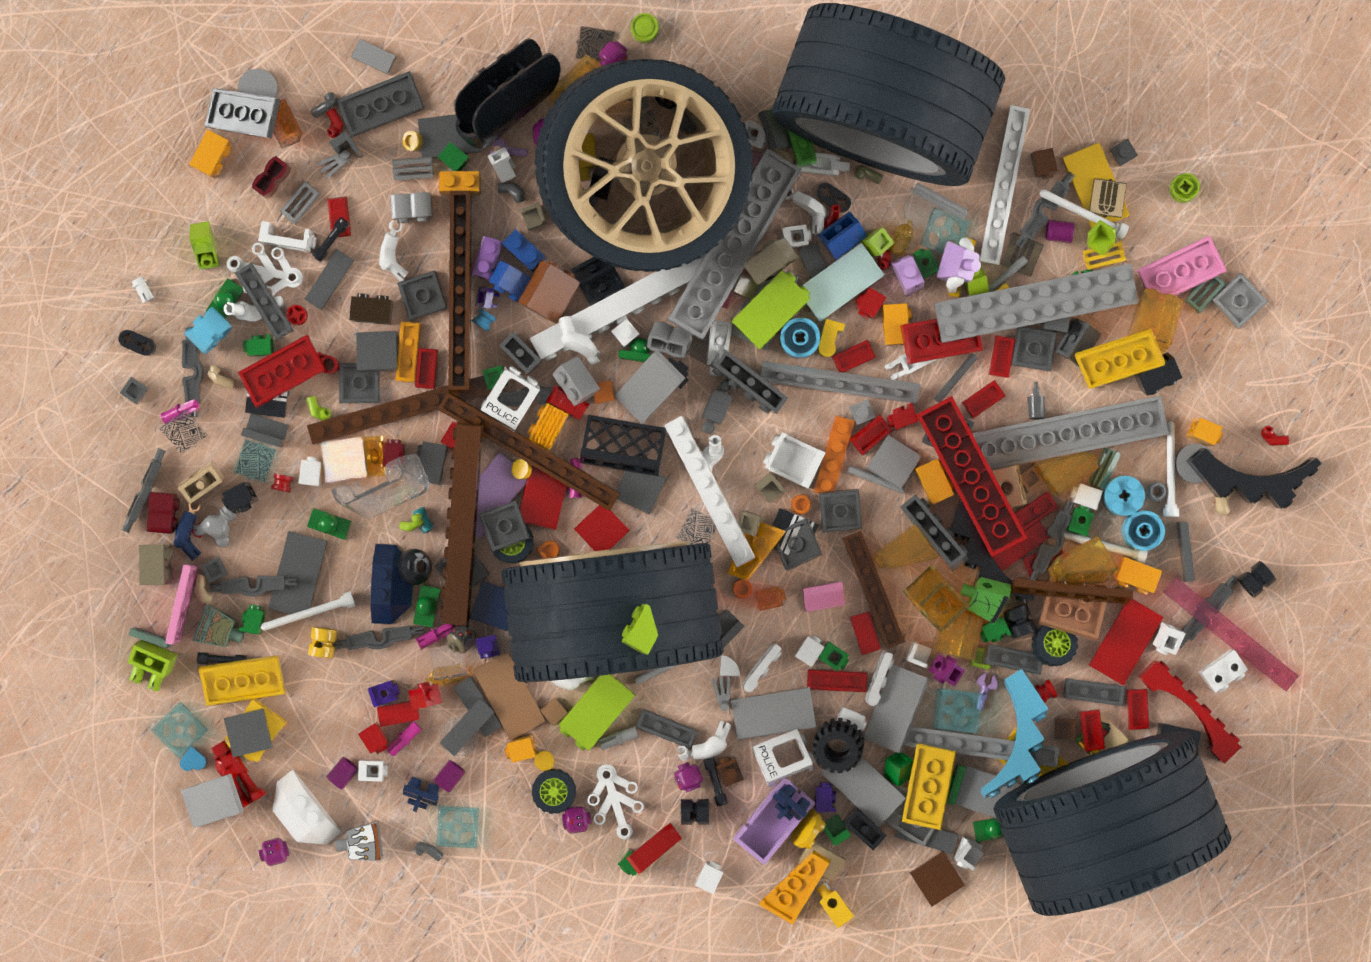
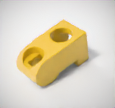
(827, 340)

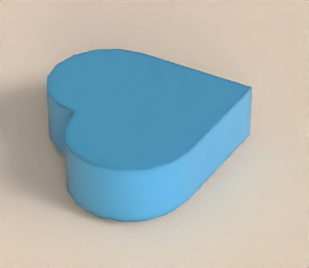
(193, 759)

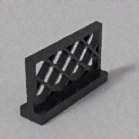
(622, 461)

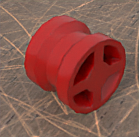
(293, 315)
(282, 483)
(1046, 690)

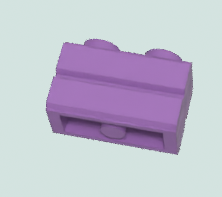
(487, 258)

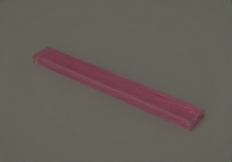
(1230, 634)

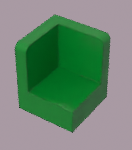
(453, 157)
(492, 375)
(898, 768)
(836, 830)

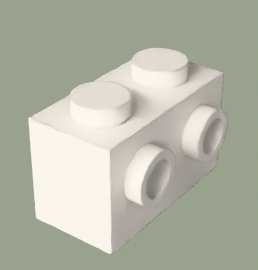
(1223, 671)

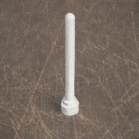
(1121, 228)
(1171, 508)
(1137, 555)
(345, 601)

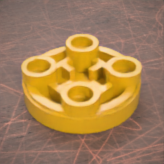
(807, 830)

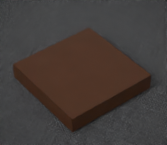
(937, 878)

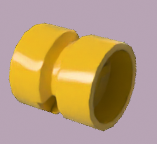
(324, 635)

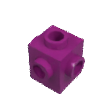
(946, 670)

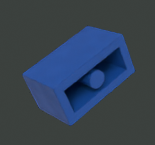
(842, 235)
(523, 250)
(510, 280)

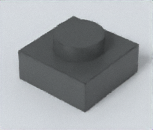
(1123, 152)
(134, 390)
(214, 570)

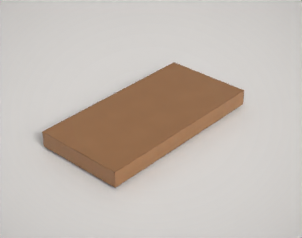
(508, 697)

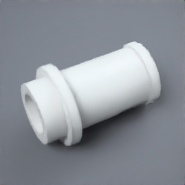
(142, 289)

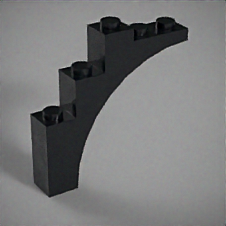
(1276, 487)
(977, 553)

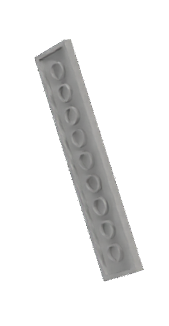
(725, 262)
(1036, 303)
(1073, 433)

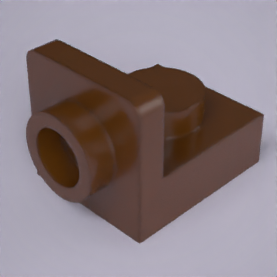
(729, 770)

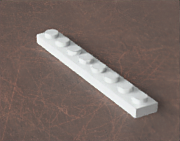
(1004, 185)
(709, 491)

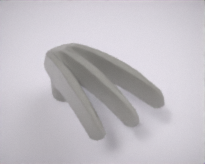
(340, 159)
(723, 699)

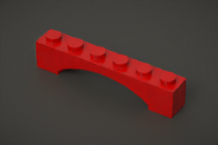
(1221, 743)

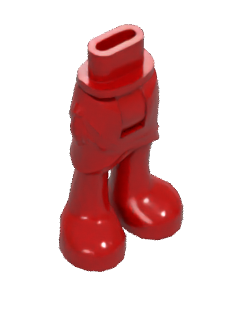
(227, 764)

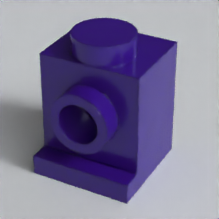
(488, 646)
(375, 693)
(825, 797)

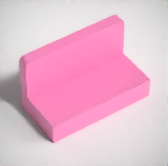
(823, 596)

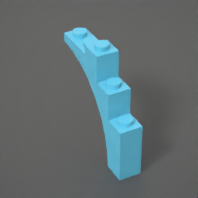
(1028, 708)

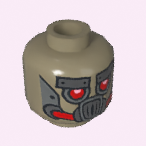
(461, 638)

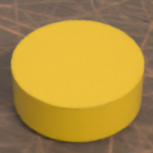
(412, 141)
(521, 469)
(544, 760)

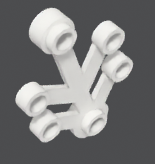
(269, 271)
(614, 798)

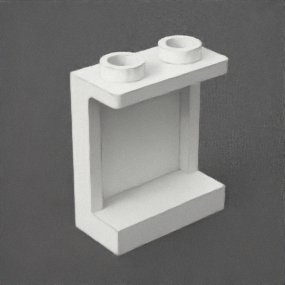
(793, 460)

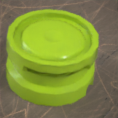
(644, 28)
(1184, 187)

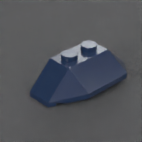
(388, 591)

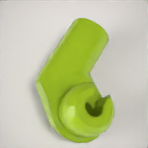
(317, 411)
(416, 522)

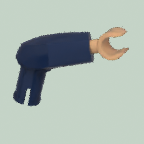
(183, 534)

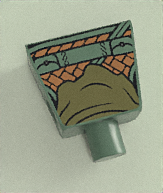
(217, 628)

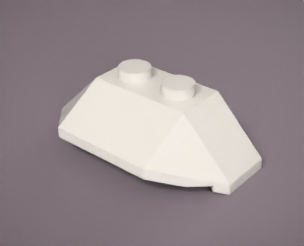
(302, 812)

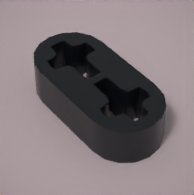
(836, 193)
(139, 338)

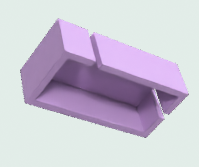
(765, 830)

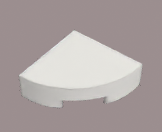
(728, 667)

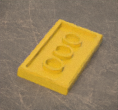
(1086, 166)
(1120, 358)
(242, 680)
(929, 786)

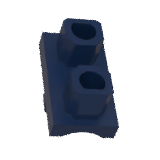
(412, 790)
(787, 806)

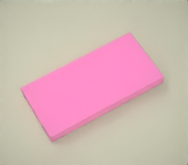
(1183, 268)
(181, 604)

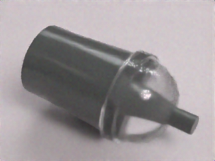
(1036, 402)

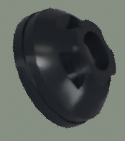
(408, 570)

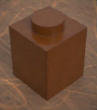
(1044, 163)

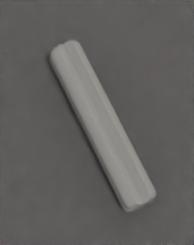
(940, 201)

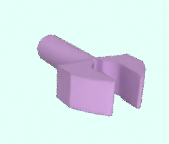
(511, 150)
(985, 689)

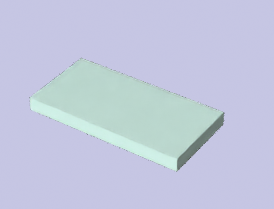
(842, 281)

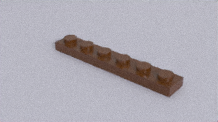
(873, 590)
(1078, 591)

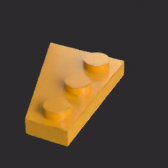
(761, 545)

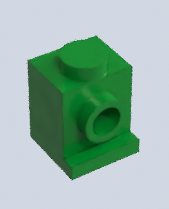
(931, 268)
(259, 346)
(1074, 525)
(253, 619)
(994, 632)
(826, 653)
(625, 864)

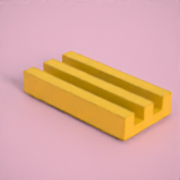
(1120, 251)

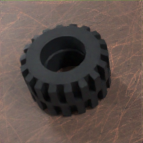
(838, 760)

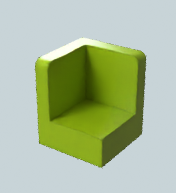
(1101, 237)
(877, 241)

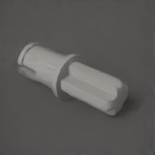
(618, 738)

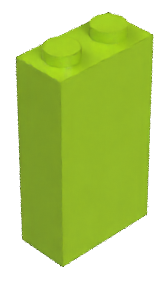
(771, 309)
(596, 711)

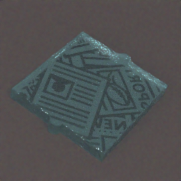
(255, 461)

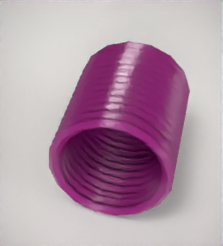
(1060, 231)
(342, 773)
(449, 776)

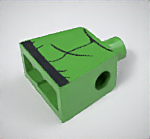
(987, 598)

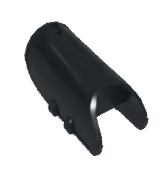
(505, 93)

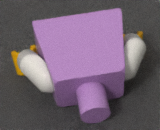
(958, 265)

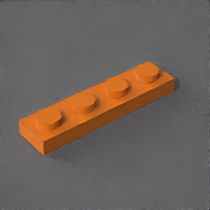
(834, 455)

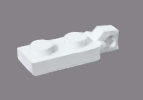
(826, 165)
(718, 339)

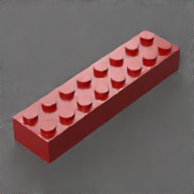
(972, 477)

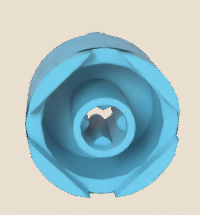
(208, 330)
(801, 349)
(1133, 501)
(1153, 525)

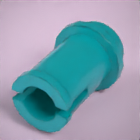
(427, 524)

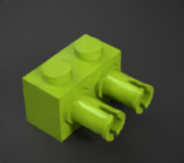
(153, 659)

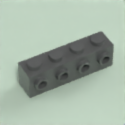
(748, 381)
(931, 528)

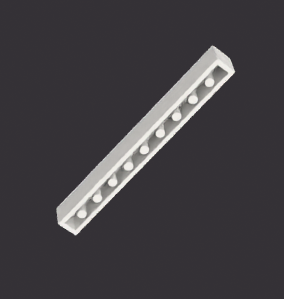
(617, 307)

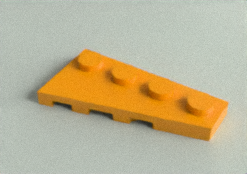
(794, 890)

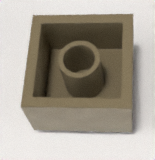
(771, 260)
(156, 564)

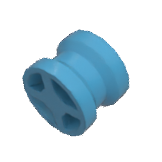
(483, 319)

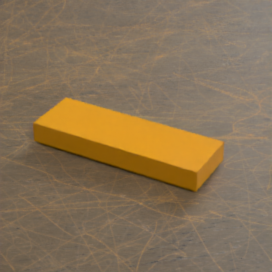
(408, 351)

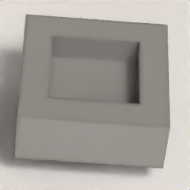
(862, 412)

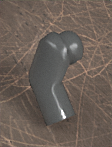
(322, 108)
(514, 189)
(429, 849)

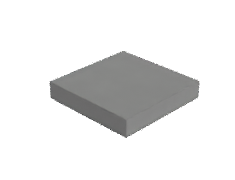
(1239, 300)
(893, 462)

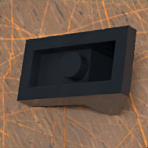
(604, 191)

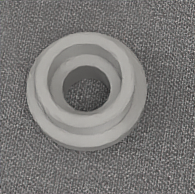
(1163, 491)

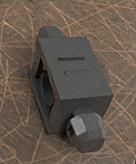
(716, 407)

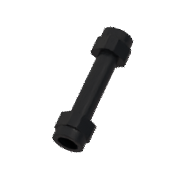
(321, 251)
(204, 658)
(720, 798)

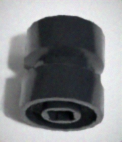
(1259, 577)
(1019, 621)
(701, 816)

